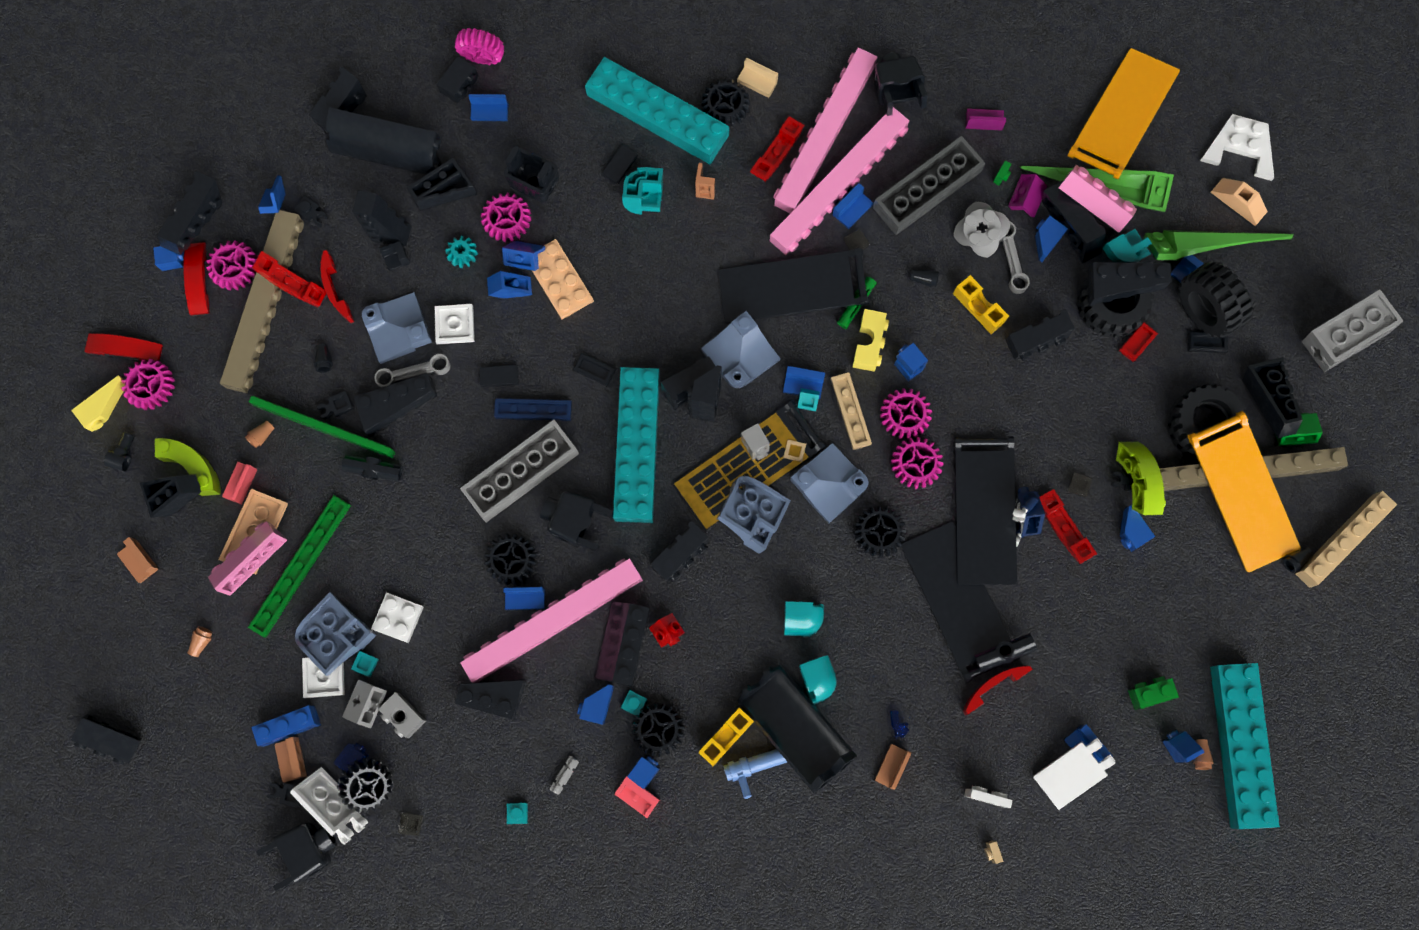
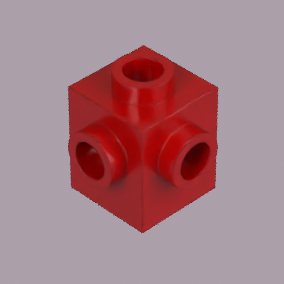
(667, 630)

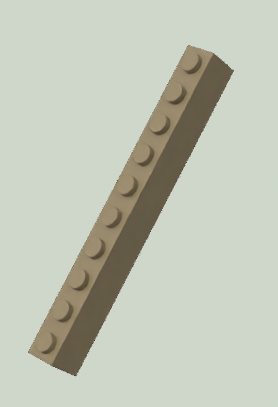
(261, 306)
(1277, 465)

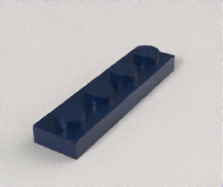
(533, 409)

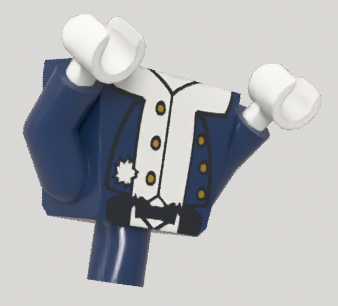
(1028, 513)

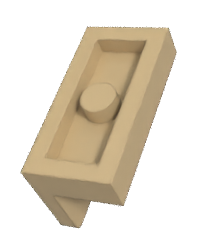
(758, 77)

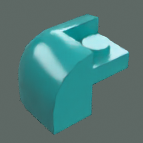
(643, 190)
(1127, 248)
(802, 618)
(819, 678)

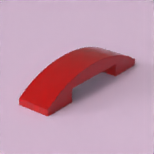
(778, 149)
(327, 269)
(195, 279)
(288, 281)
(123, 346)
(1065, 528)
(975, 700)

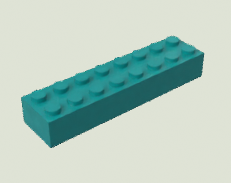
(657, 110)
(636, 445)
(1244, 746)

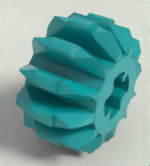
(465, 257)

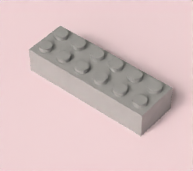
(519, 471)

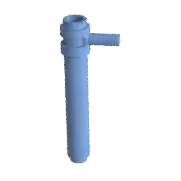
(746, 766)

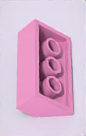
(1098, 198)
(246, 559)

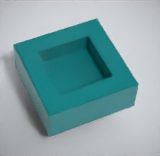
(808, 399)
(364, 664)
(633, 703)
(517, 813)

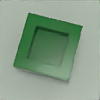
(1003, 173)

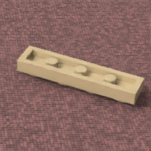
(851, 411)

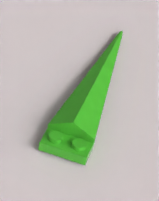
(1141, 188)
(1179, 244)

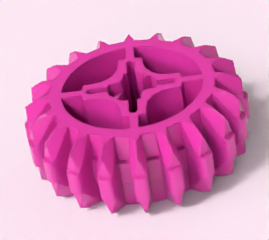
(479, 46)
(513, 206)
(229, 276)
(138, 373)
(912, 417)
(912, 446)

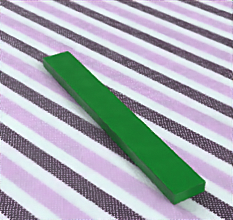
(321, 426)
(299, 566)

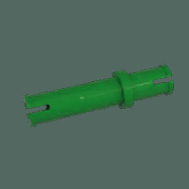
(851, 311)

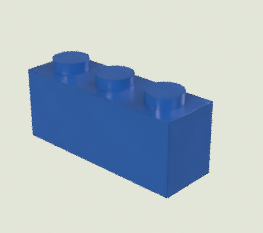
(286, 726)

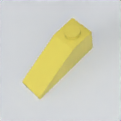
(100, 405)

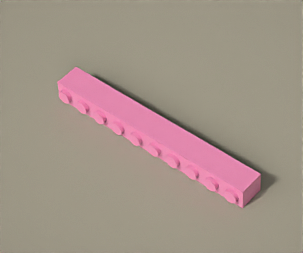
(825, 131)
(839, 181)
(551, 621)

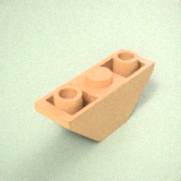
(1241, 199)

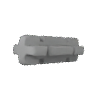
(564, 775)

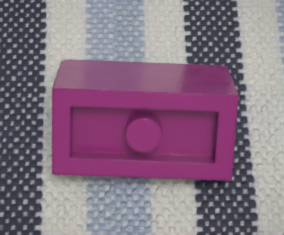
(985, 119)
(1028, 194)

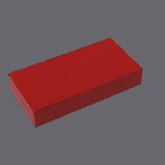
(1138, 342)

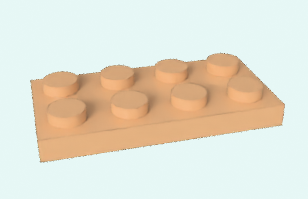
(561, 281)
(256, 510)

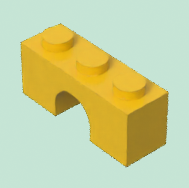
(971, 296)
(726, 737)

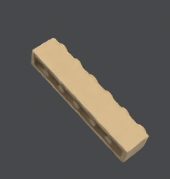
(1346, 539)

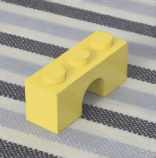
(868, 356)

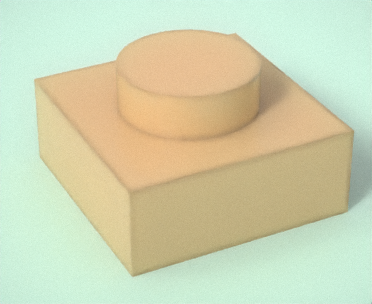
(800, 458)
(992, 852)

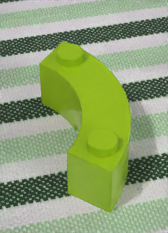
(195, 463)
(1147, 478)

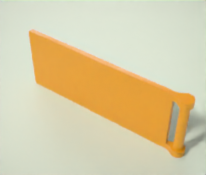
(1124, 112)
(1245, 494)

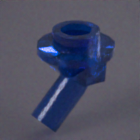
(900, 729)

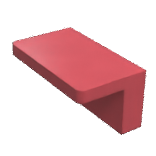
(239, 482)

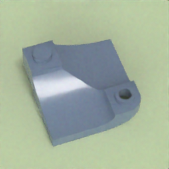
(396, 327)
(741, 351)
(830, 483)
(753, 512)
(332, 634)

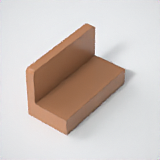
(704, 185)
(137, 560)
(290, 759)
(892, 767)

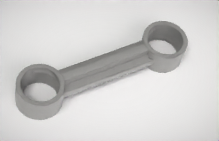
(1013, 262)
(413, 371)

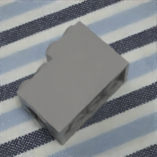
(1352, 330)

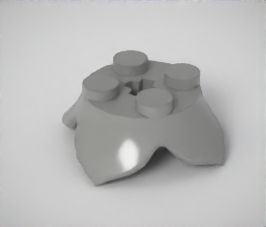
(982, 243)

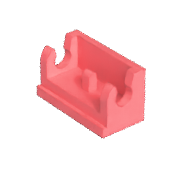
(636, 797)

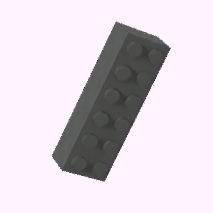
(928, 185)

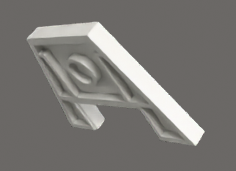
(1245, 138)

